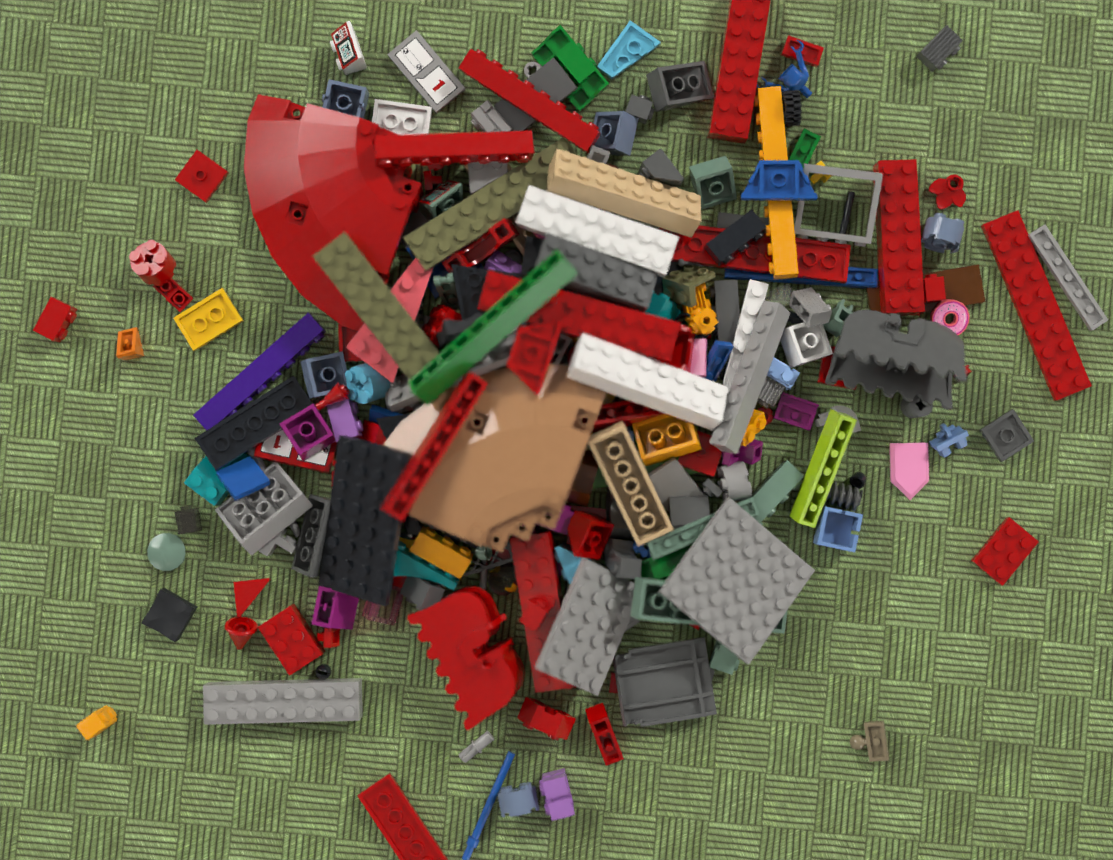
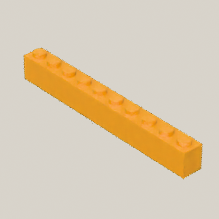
(779, 212)

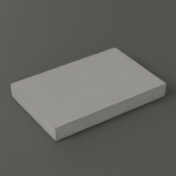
(673, 481)

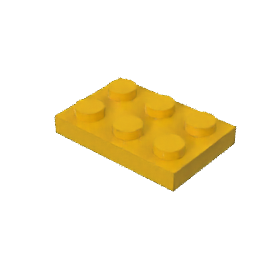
(208, 319)

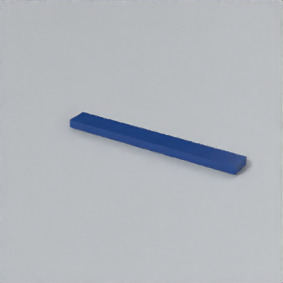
(856, 278)

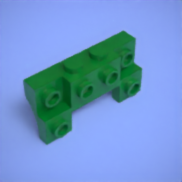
(575, 64)
(663, 566)

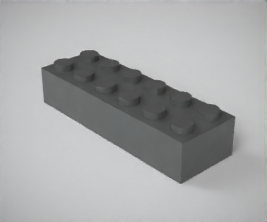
(602, 274)

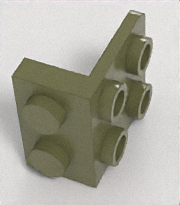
(681, 284)

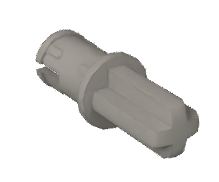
(476, 746)

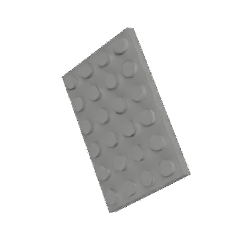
(588, 628)

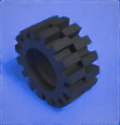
(792, 107)

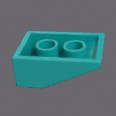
(207, 484)

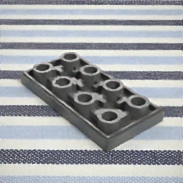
(548, 78)

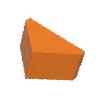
(129, 344)

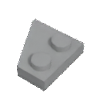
(484, 174)

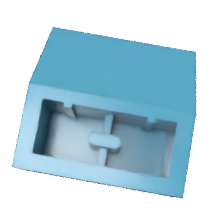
(568, 560)

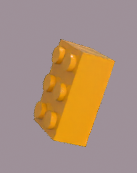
(665, 438)

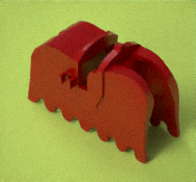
(458, 638)

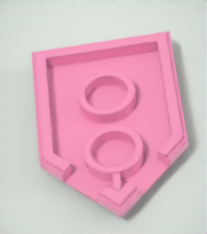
(909, 467)

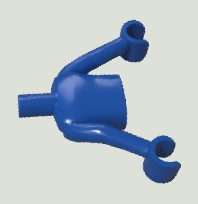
(792, 77)

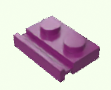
(795, 411)

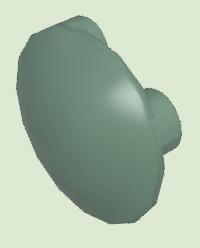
(166, 551)

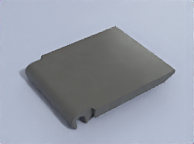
(664, 683)

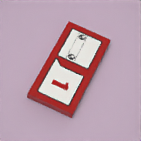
(280, 450)

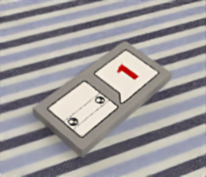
(426, 72)

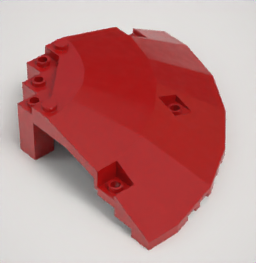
(329, 175)

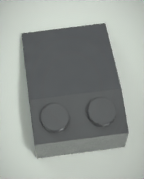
(679, 85)

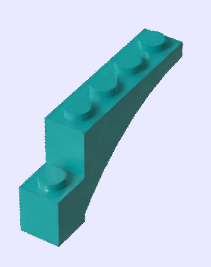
(414, 566)

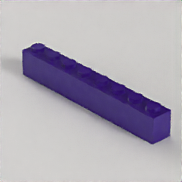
(261, 371)

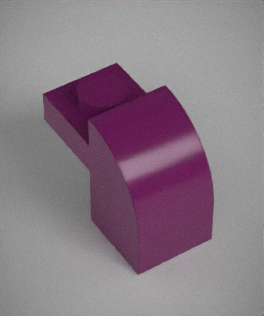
(748, 454)

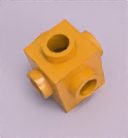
(696, 322)

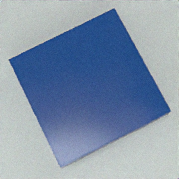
(243, 478)

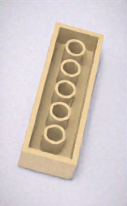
(630, 483)

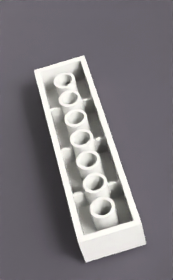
(596, 229)
(648, 382)

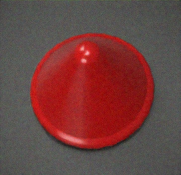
(240, 630)

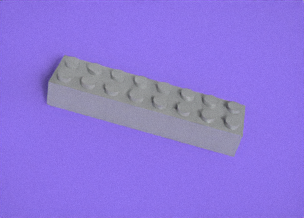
(282, 701)

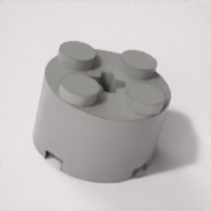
(734, 481)

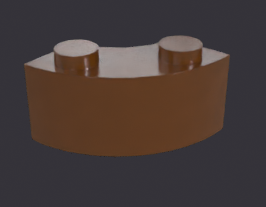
(583, 480)

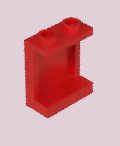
(683, 349)

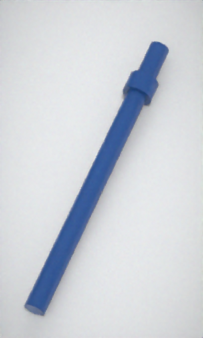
(473, 840)

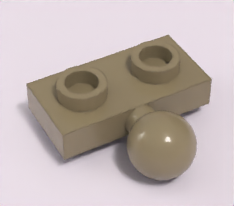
(875, 741)

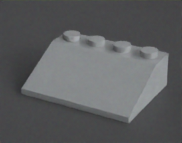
(265, 512)

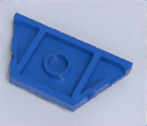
(779, 182)

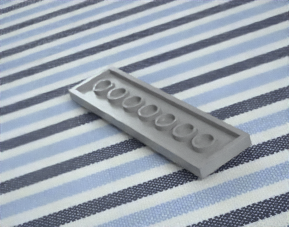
(400, 392)

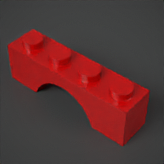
(488, 244)

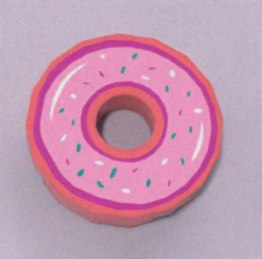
(958, 309)

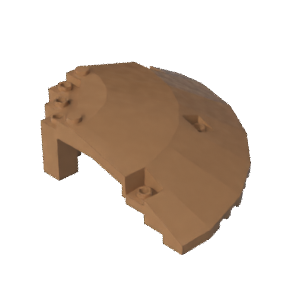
(509, 465)

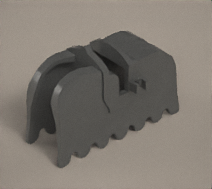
(917, 361)

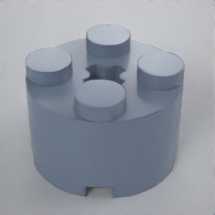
(942, 233)
(518, 800)

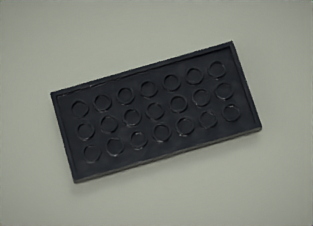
(359, 535)

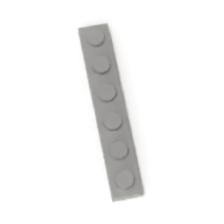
(1067, 278)

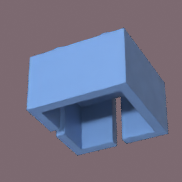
(835, 529)

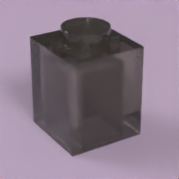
(188, 520)

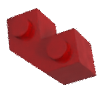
(546, 719)

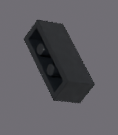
(735, 238)

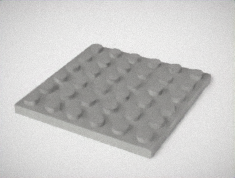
(737, 581)

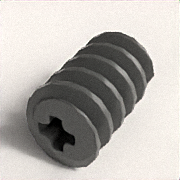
(910, 409)
(845, 495)

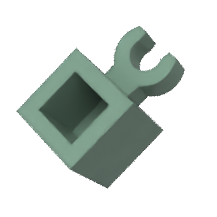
(838, 318)

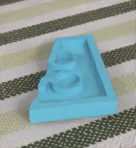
(626, 50)

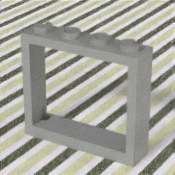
(839, 237)

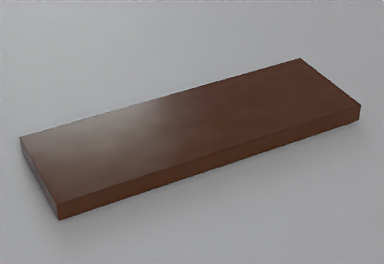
(960, 284)

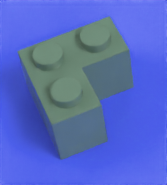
(723, 659)

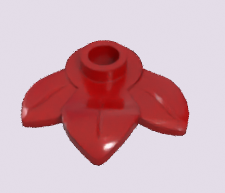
(946, 193)

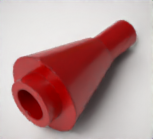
(337, 394)

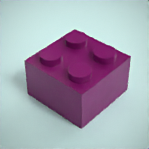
(307, 432)

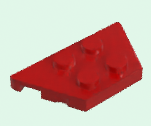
(533, 353)

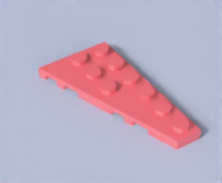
(409, 292)

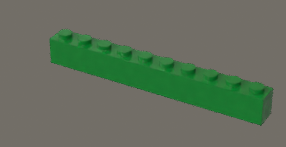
(492, 327)

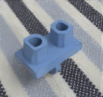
(947, 437)

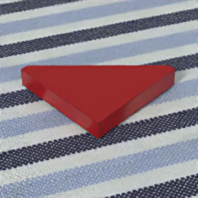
(246, 592)

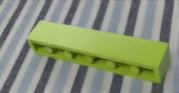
(822, 468)

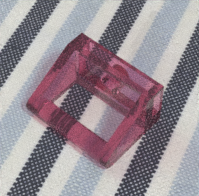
(371, 609)

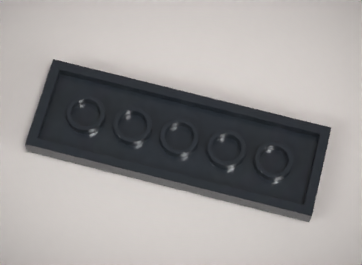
(252, 423)

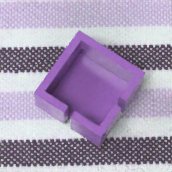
(558, 794)

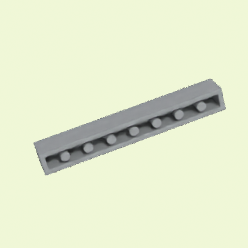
(750, 376)

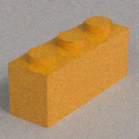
(442, 552)

